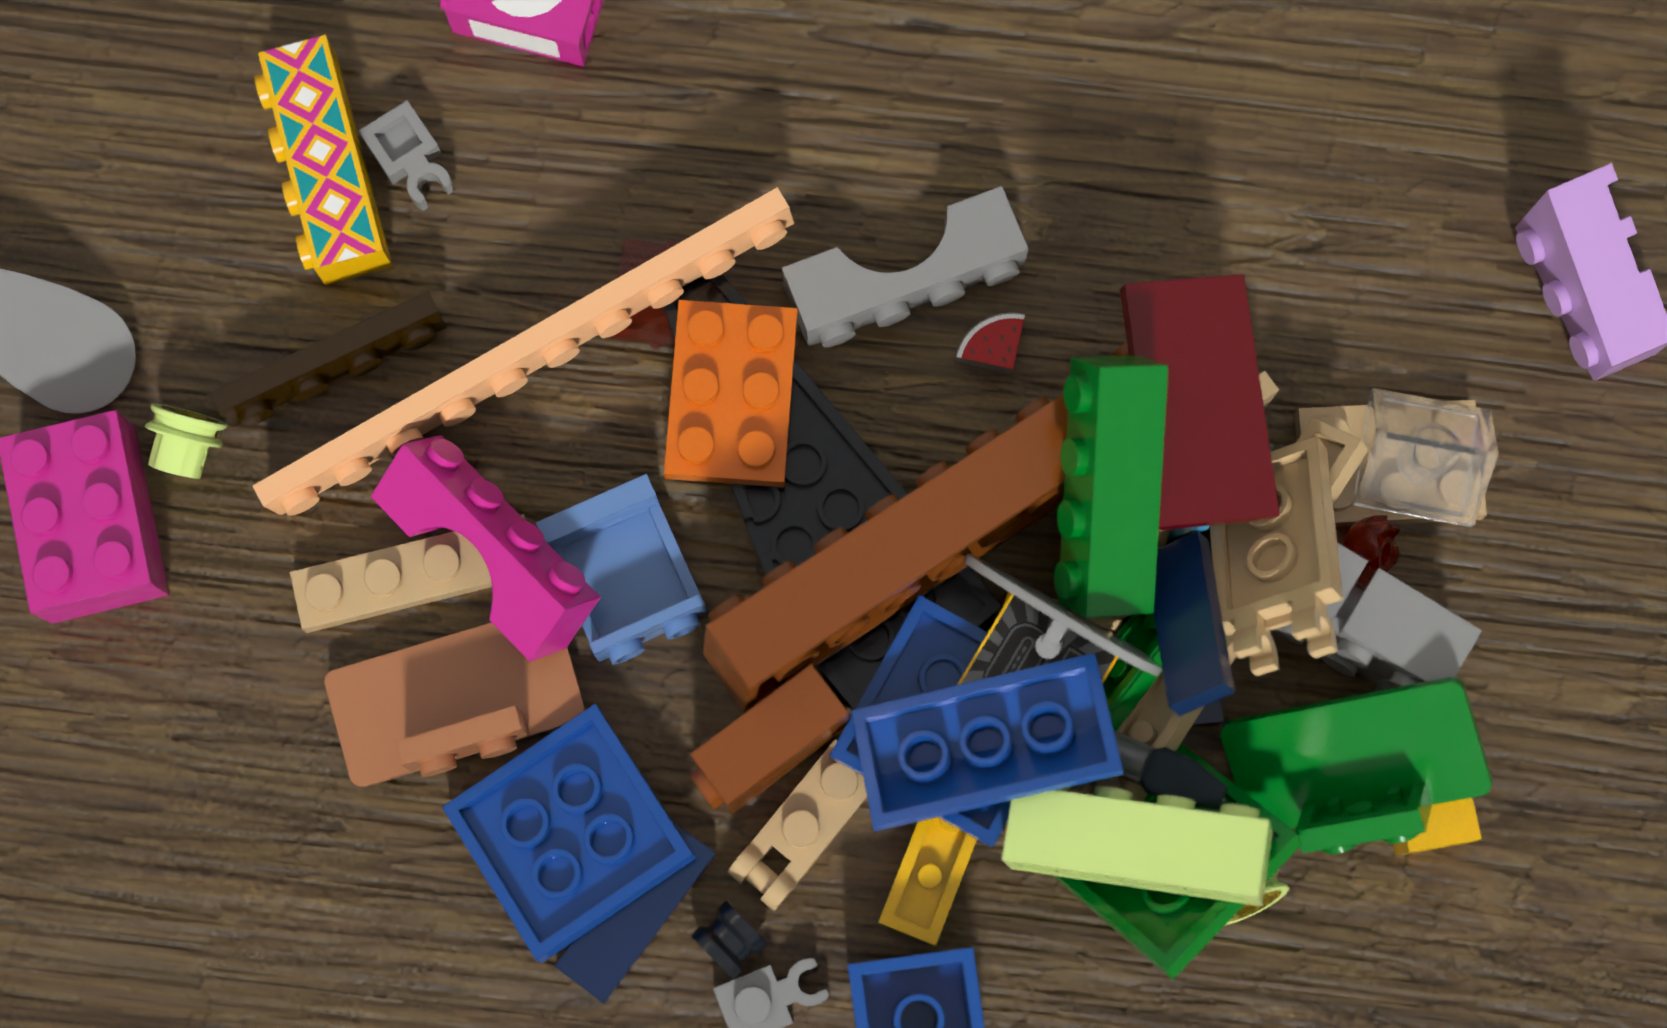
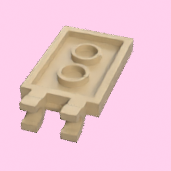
(1282, 566)

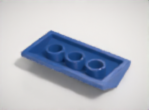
(986, 742)

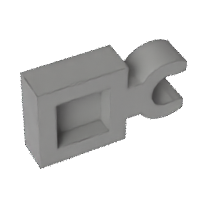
(404, 149)
(762, 1001)

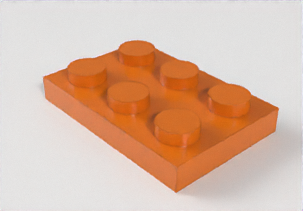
(731, 393)

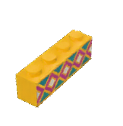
(323, 161)

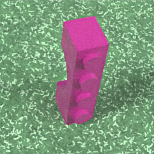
(535, 591)

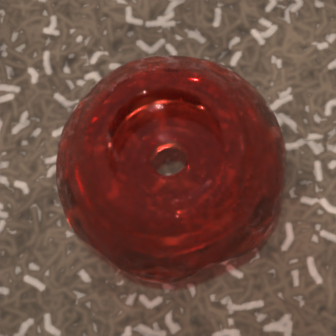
(1375, 542)

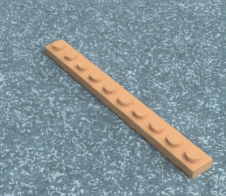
(507, 365)

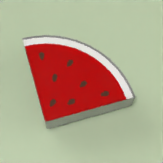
(992, 343)

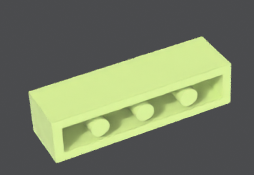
(1141, 843)

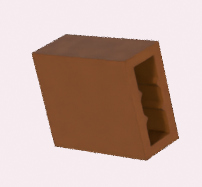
(768, 741)

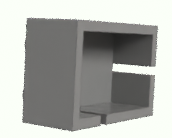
(1392, 630)

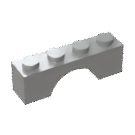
(840, 296)

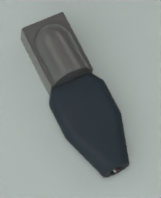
(1169, 773)

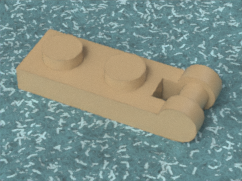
(801, 828)

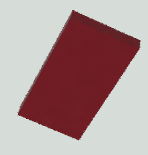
(1215, 419)

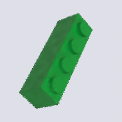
(1111, 485)

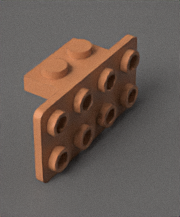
(446, 703)

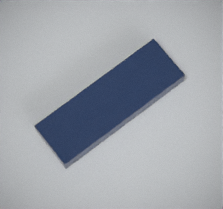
(1190, 626)
(611, 949)

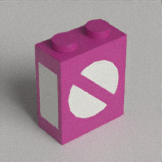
(540, 27)

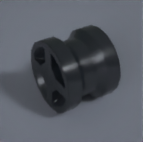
(729, 939)

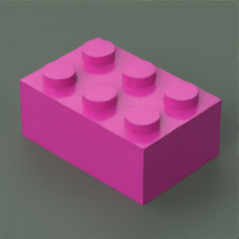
(82, 517)

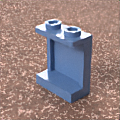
(632, 564)

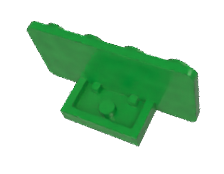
(1361, 763)

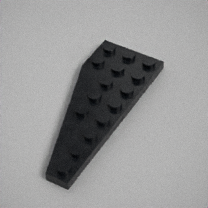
(829, 486)

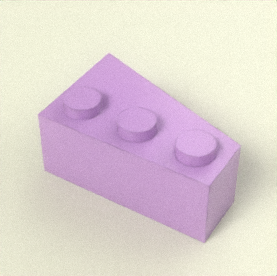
(1592, 274)

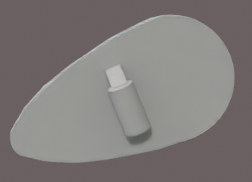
(62, 345)
(1052, 641)

